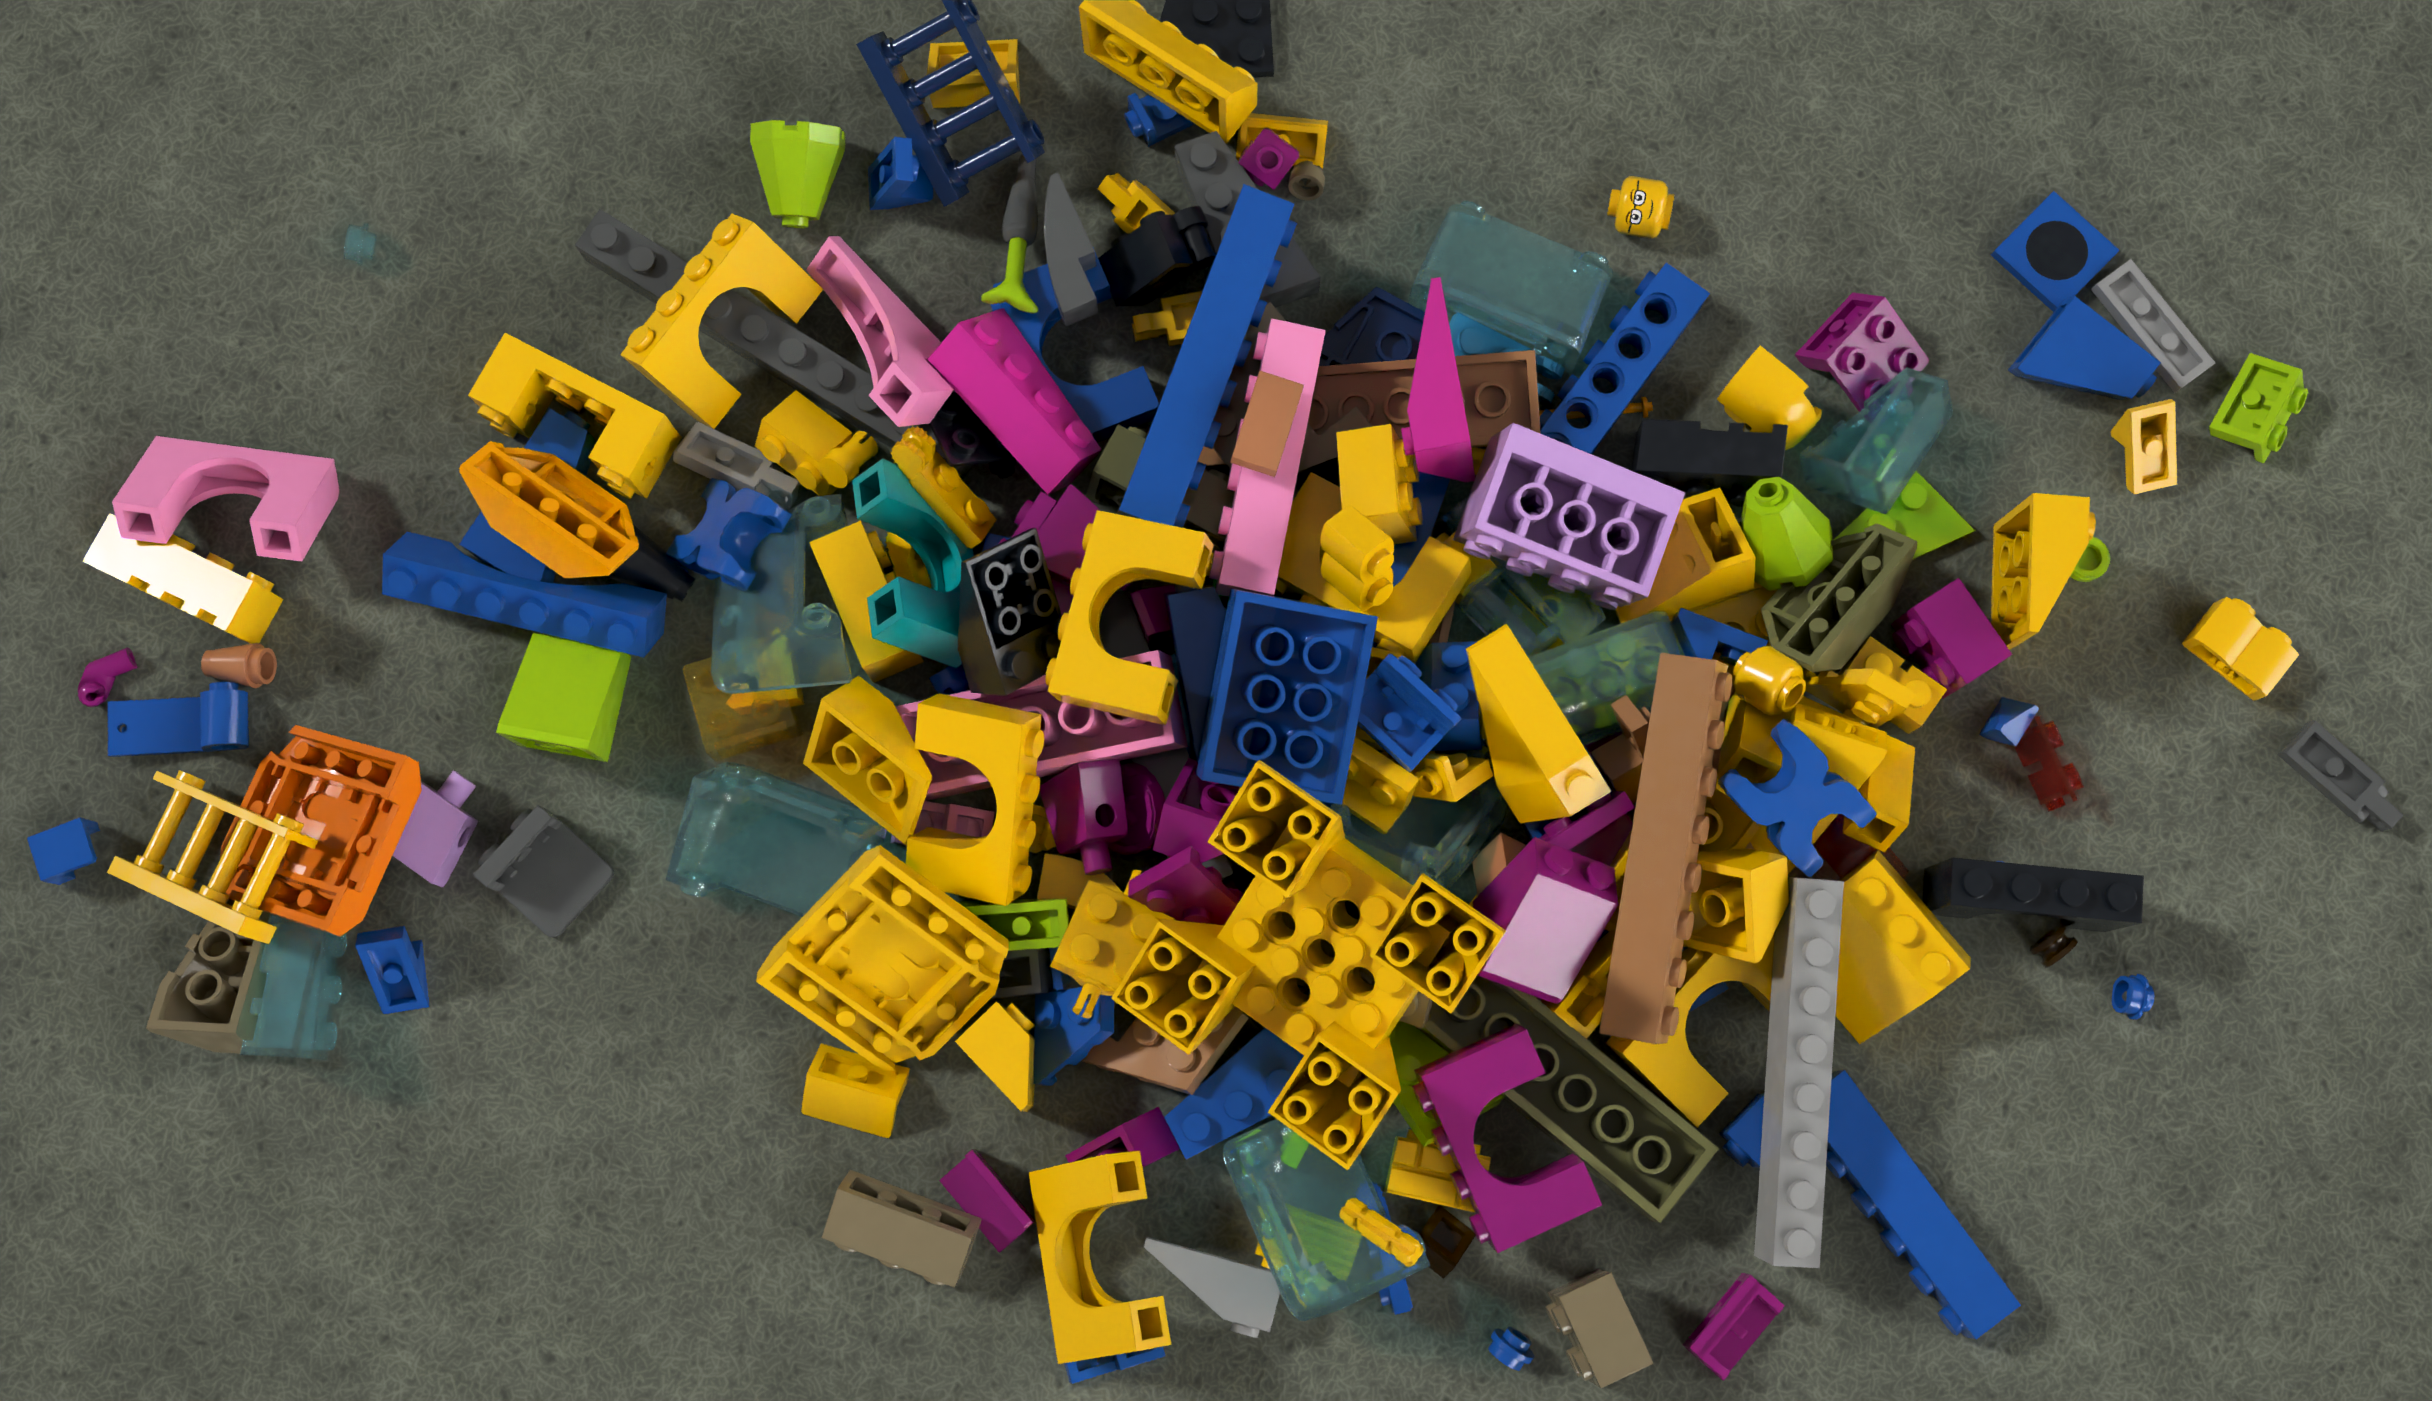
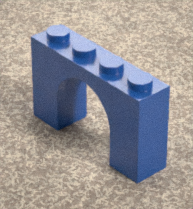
(1101, 406)

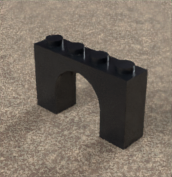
(2075, 896)

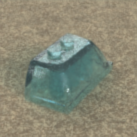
(1604, 668)

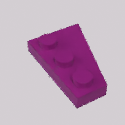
(1185, 890)

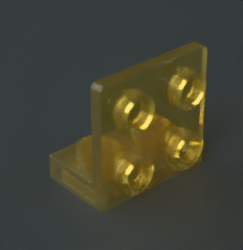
(740, 720)

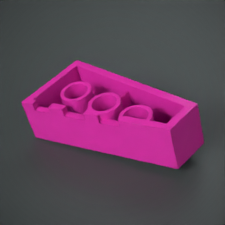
(1016, 398)

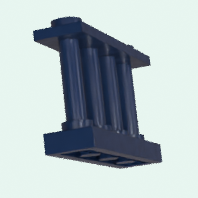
(908, 95)

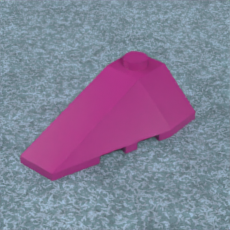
(1435, 404)

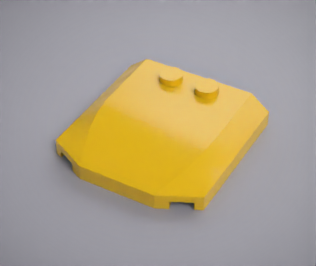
(887, 962)

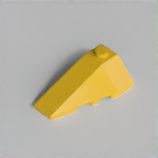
(1530, 742)

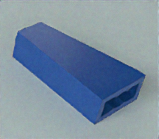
(557, 435)

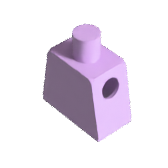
(437, 830)

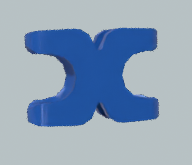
(729, 534)
(1797, 797)

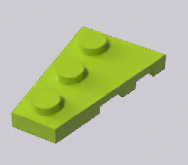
(1918, 515)

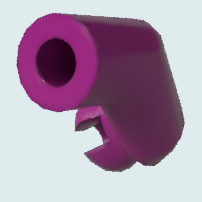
(101, 674)

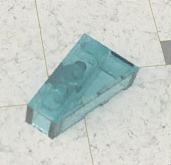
(297, 993)

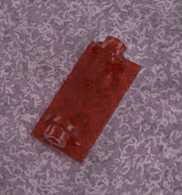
(2056, 777)

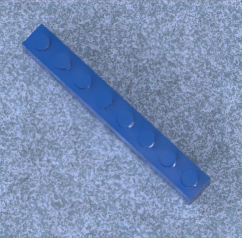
(1207, 357)

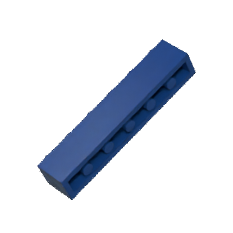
(1912, 1215)

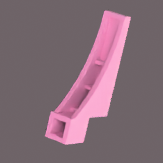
(888, 333)

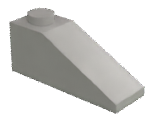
(1229, 1287)

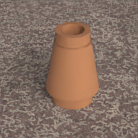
(241, 664)

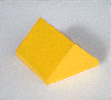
(972, 86)

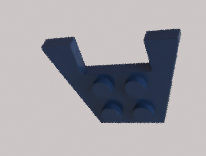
(1374, 331)

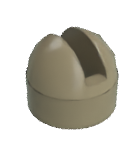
(1315, 180)

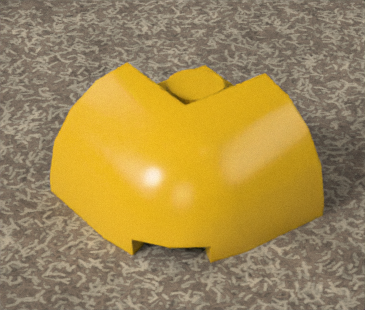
(1770, 394)

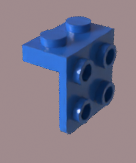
(1404, 711)

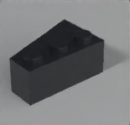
(1706, 459)

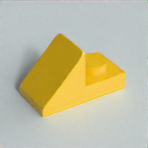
(2149, 445)

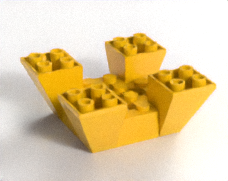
(1306, 867)

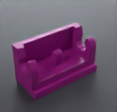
(1733, 1325)

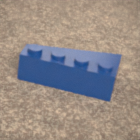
(1234, 1094)

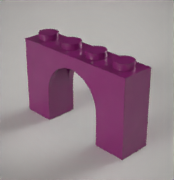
(1456, 1092)

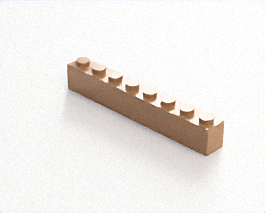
(1665, 848)

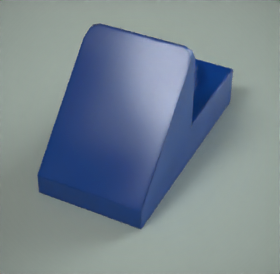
(897, 177)
(1704, 636)
(394, 968)

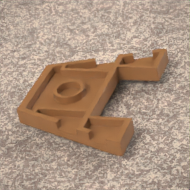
(1158, 1061)

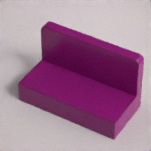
(986, 1196)

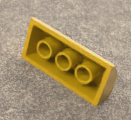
(1168, 65)

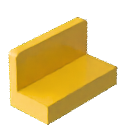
(853, 1091)

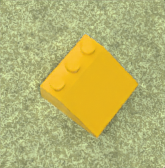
(2033, 560)
(1889, 951)

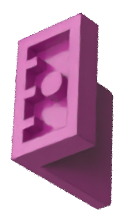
(1862, 347)

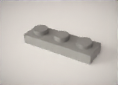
(2153, 325)

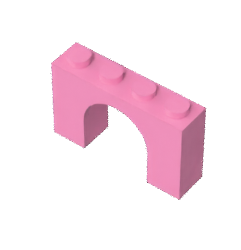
(181, 473)

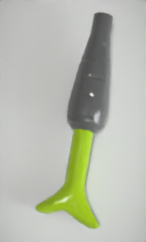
(1019, 232)

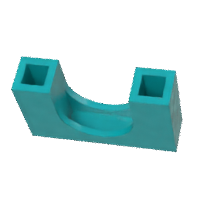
(903, 610)

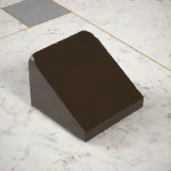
(1445, 1241)

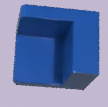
(63, 850)

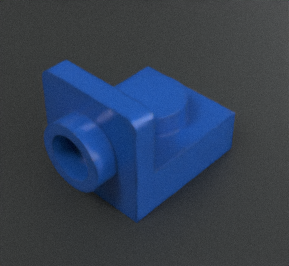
(1153, 119)

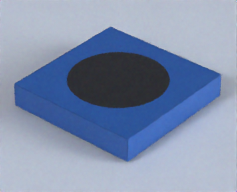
(2054, 251)

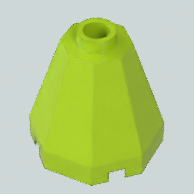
(797, 167)
(1785, 534)

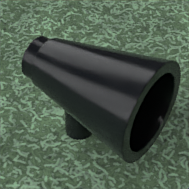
(654, 570)

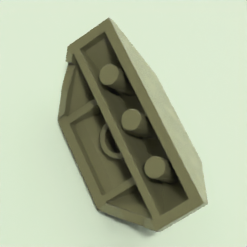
(1843, 604)

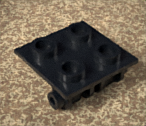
(968, 440)

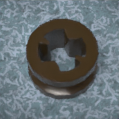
(2054, 945)

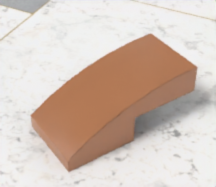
(1267, 423)

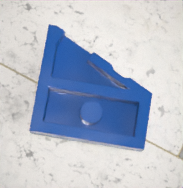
(1065, 1036)

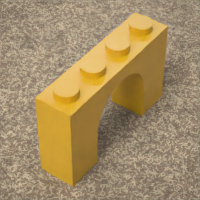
(668, 342)
(1116, 554)
(1417, 601)
(1006, 750)
(1757, 757)
(1670, 1066)
(1082, 1314)

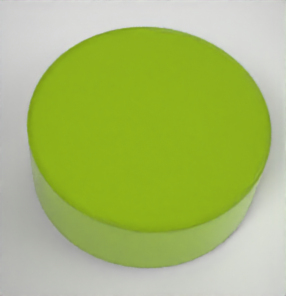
(2093, 562)

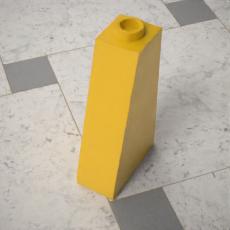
(1851, 752)

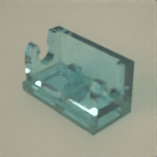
(1493, 605)

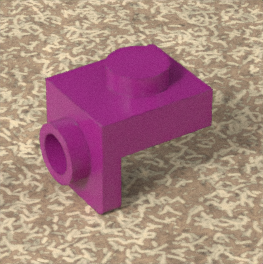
(1268, 158)

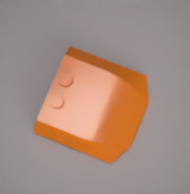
(348, 800)

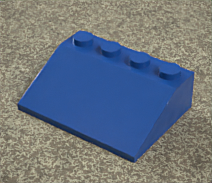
(1286, 693)

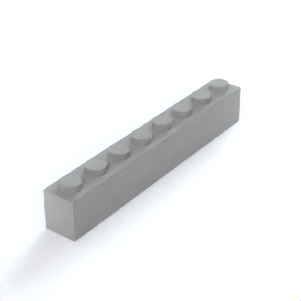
(1799, 1075)

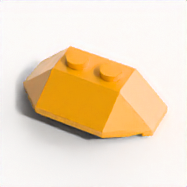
(550, 510)

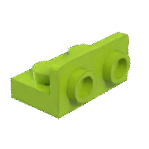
(2260, 405)

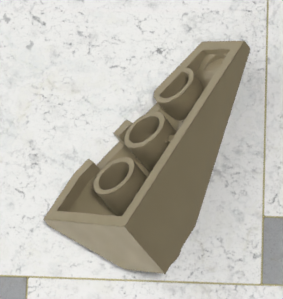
(212, 991)

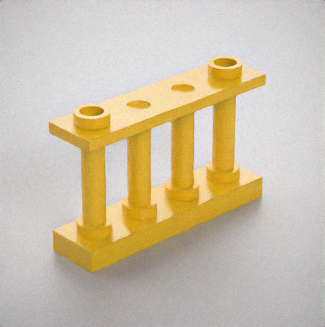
(211, 899)

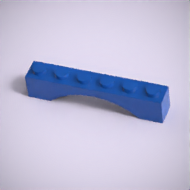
(599, 615)

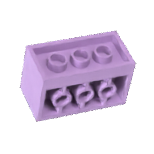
(1568, 517)

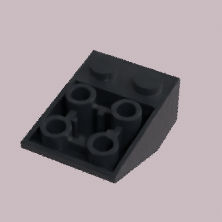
(1007, 616)

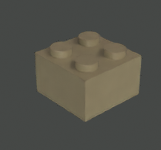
(1599, 1329)

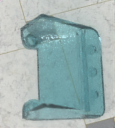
(767, 634)

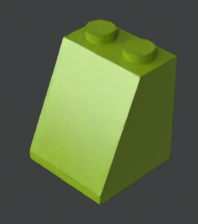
(566, 698)

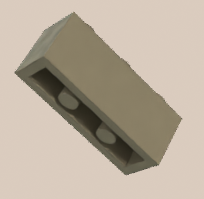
(901, 1229)

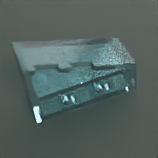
(1882, 444)

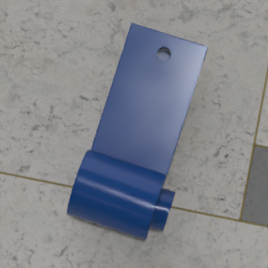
(180, 724)

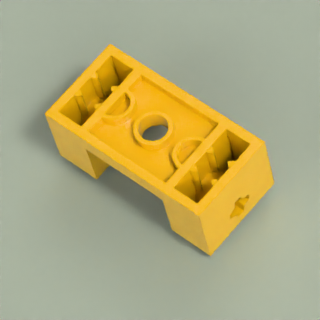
(522, 383)

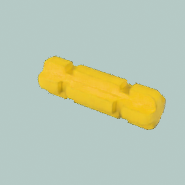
(1381, 1232)

